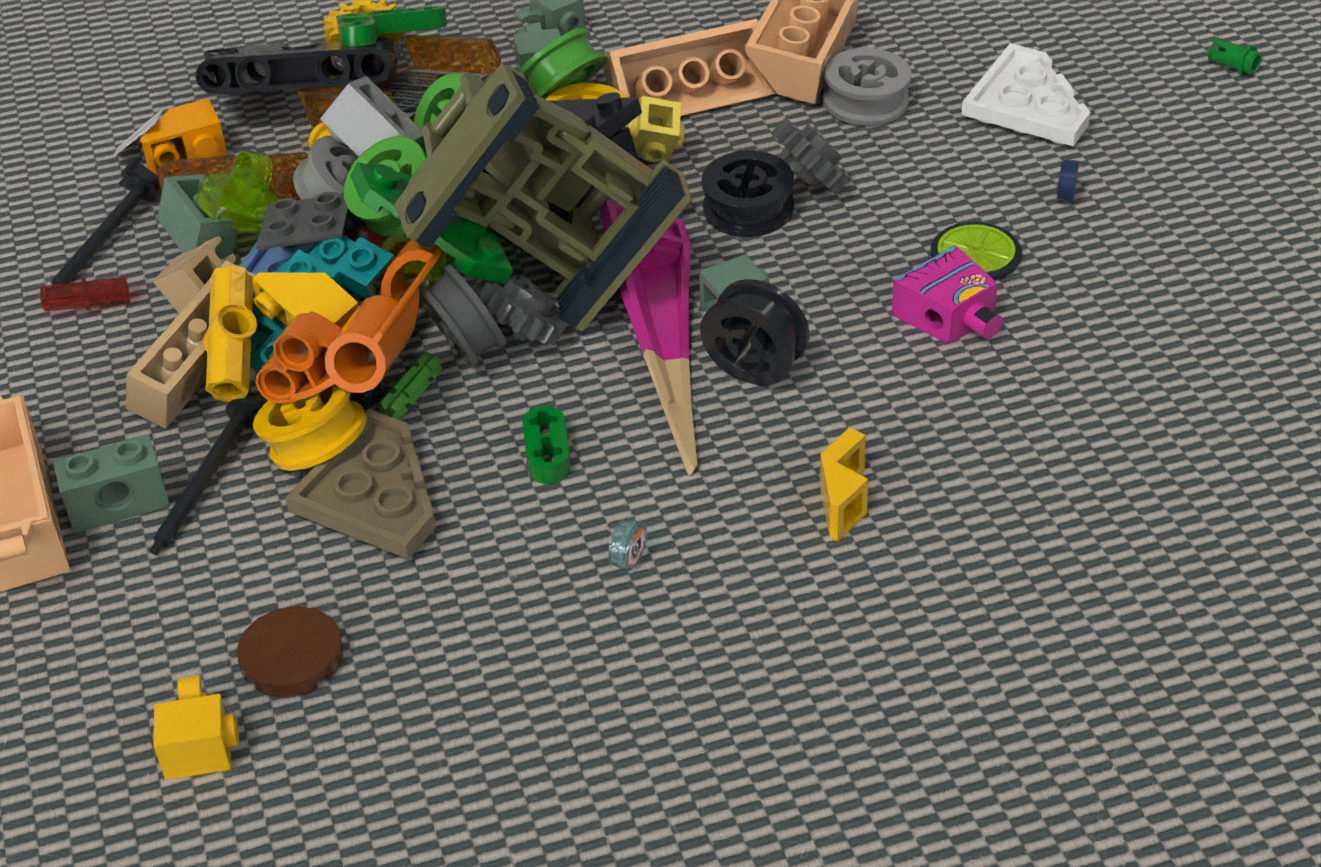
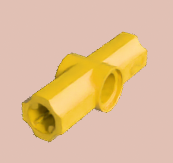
(229, 333)

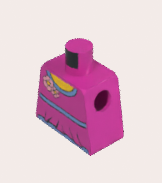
(947, 297)

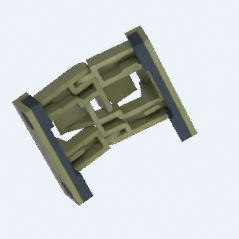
(561, 157)

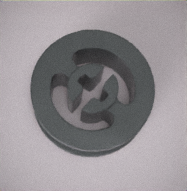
(460, 315)

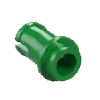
(1235, 56)

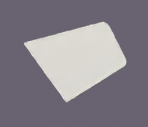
(140, 131)

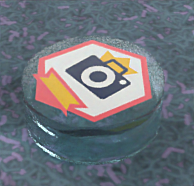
(627, 544)

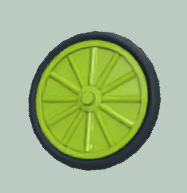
(984, 243)

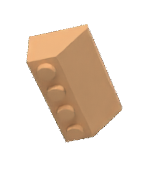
(797, 42)
(696, 69)

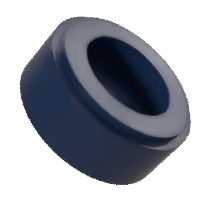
(1067, 180)

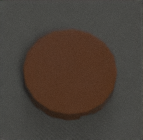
(290, 651)

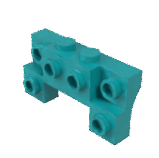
(345, 261)

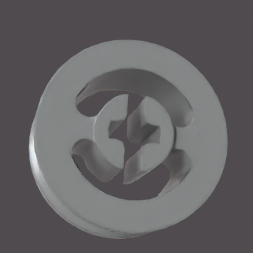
(866, 86)
(324, 169)

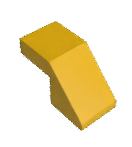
(841, 485)

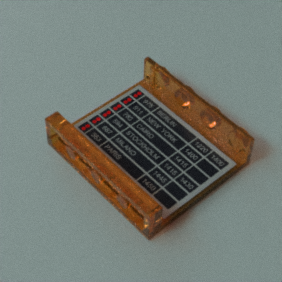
(431, 60)

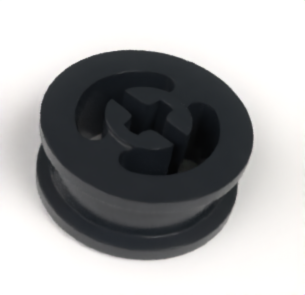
(748, 193)
(734, 320)

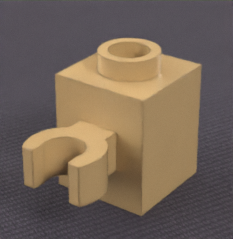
(189, 273)

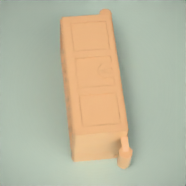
(29, 522)

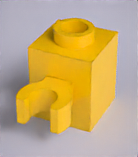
(193, 732)

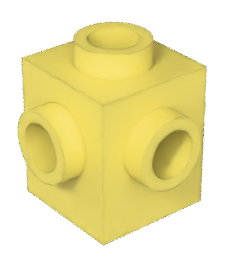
(657, 129)

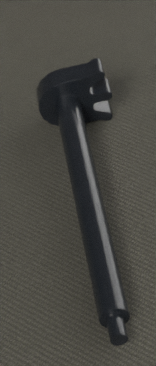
(142, 185)
(241, 415)

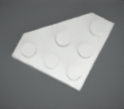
(1028, 97)

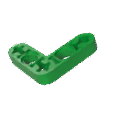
(362, 27)

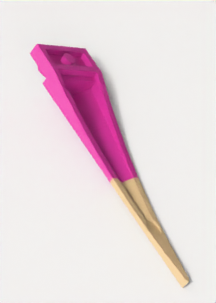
(659, 312)

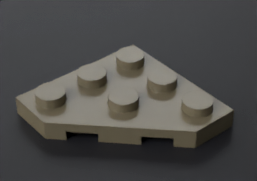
(371, 490)

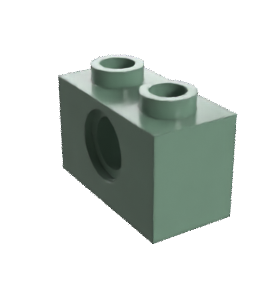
(111, 483)

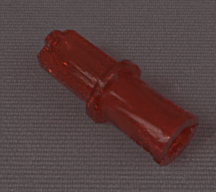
(85, 294)

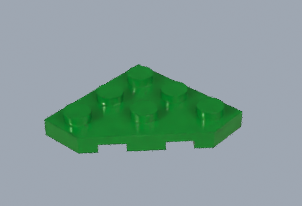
(473, 245)

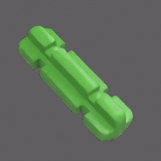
(410, 385)

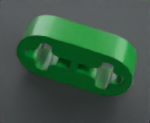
(553, 443)

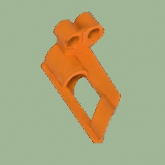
(318, 353)

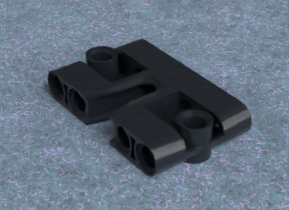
(286, 67)

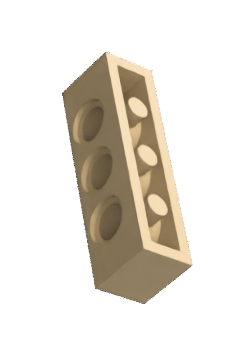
(173, 364)

